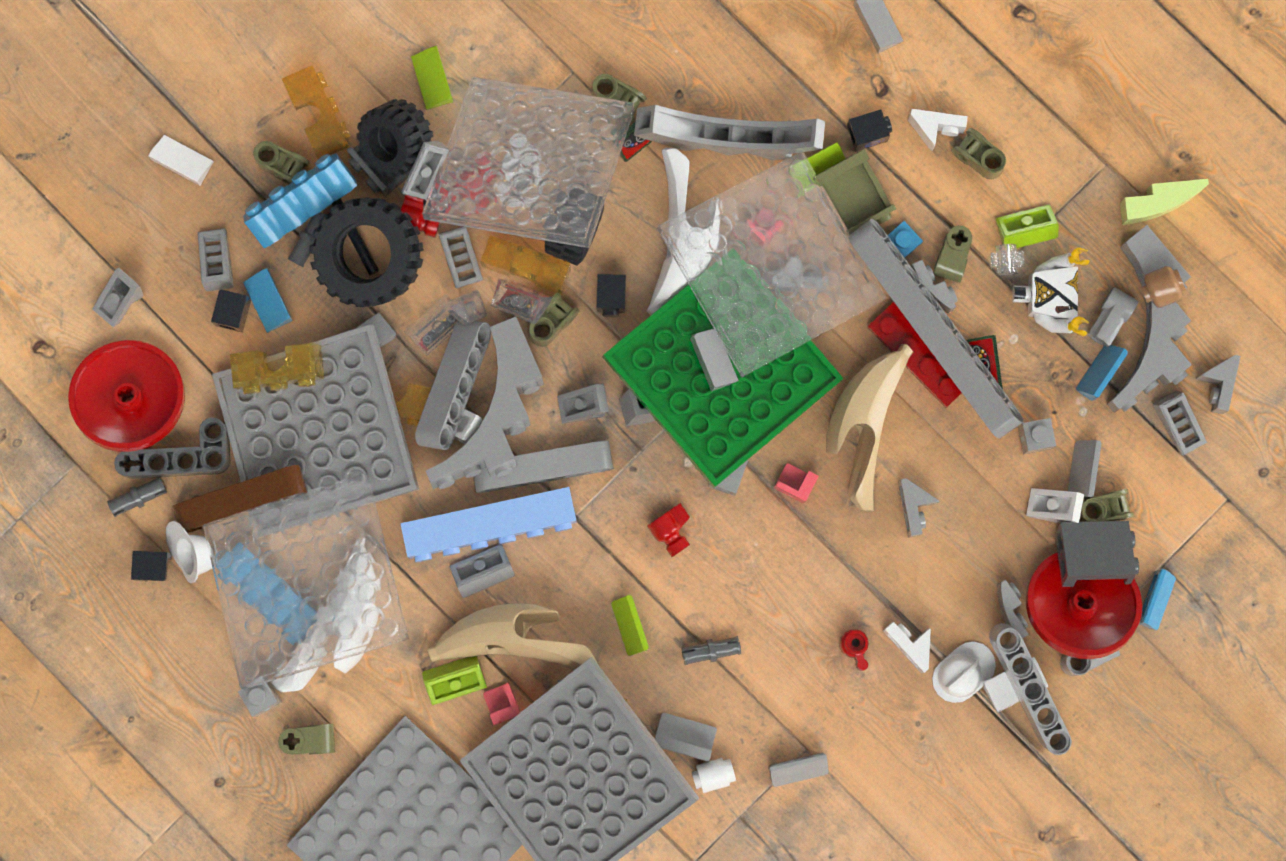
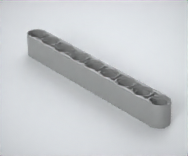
(935, 328)

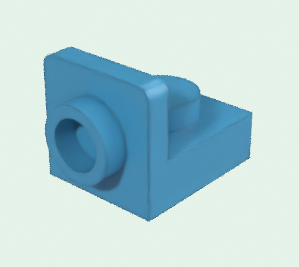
(905, 239)

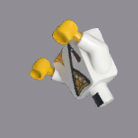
(1054, 294)

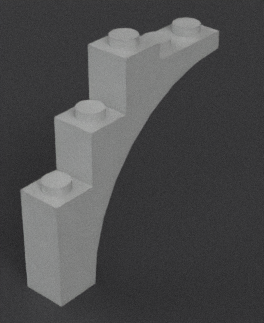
(728, 136)
(1159, 354)
(506, 415)

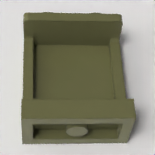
(856, 191)

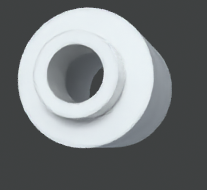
(714, 775)

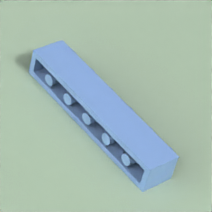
(488, 523)

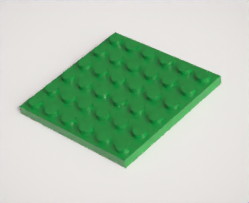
(723, 425)

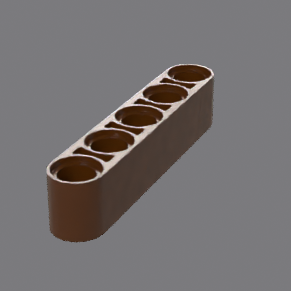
(239, 497)

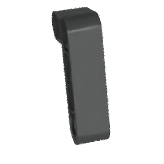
(174, 455)

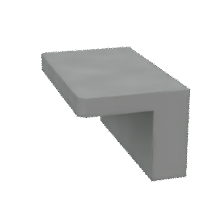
(685, 736)

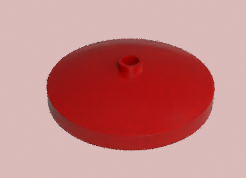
(124, 372)
(1092, 632)

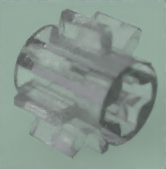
(1006, 259)

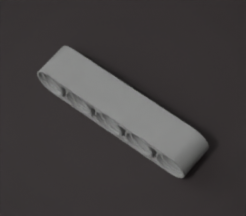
(453, 385)
(550, 466)
(1039, 698)

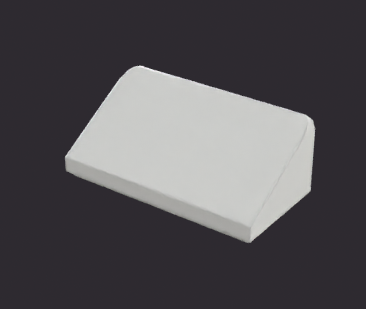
(181, 160)
(1001, 691)

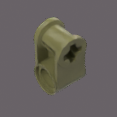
(620, 91)
(979, 153)
(283, 165)
(953, 258)
(555, 318)
(1109, 507)
(313, 740)

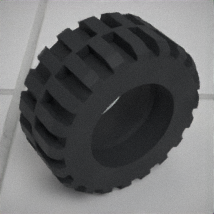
(330, 259)

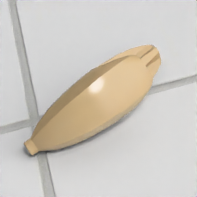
(865, 407)
(503, 631)

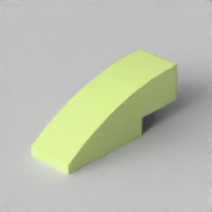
(1159, 200)

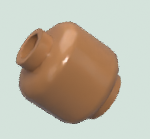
(1163, 286)

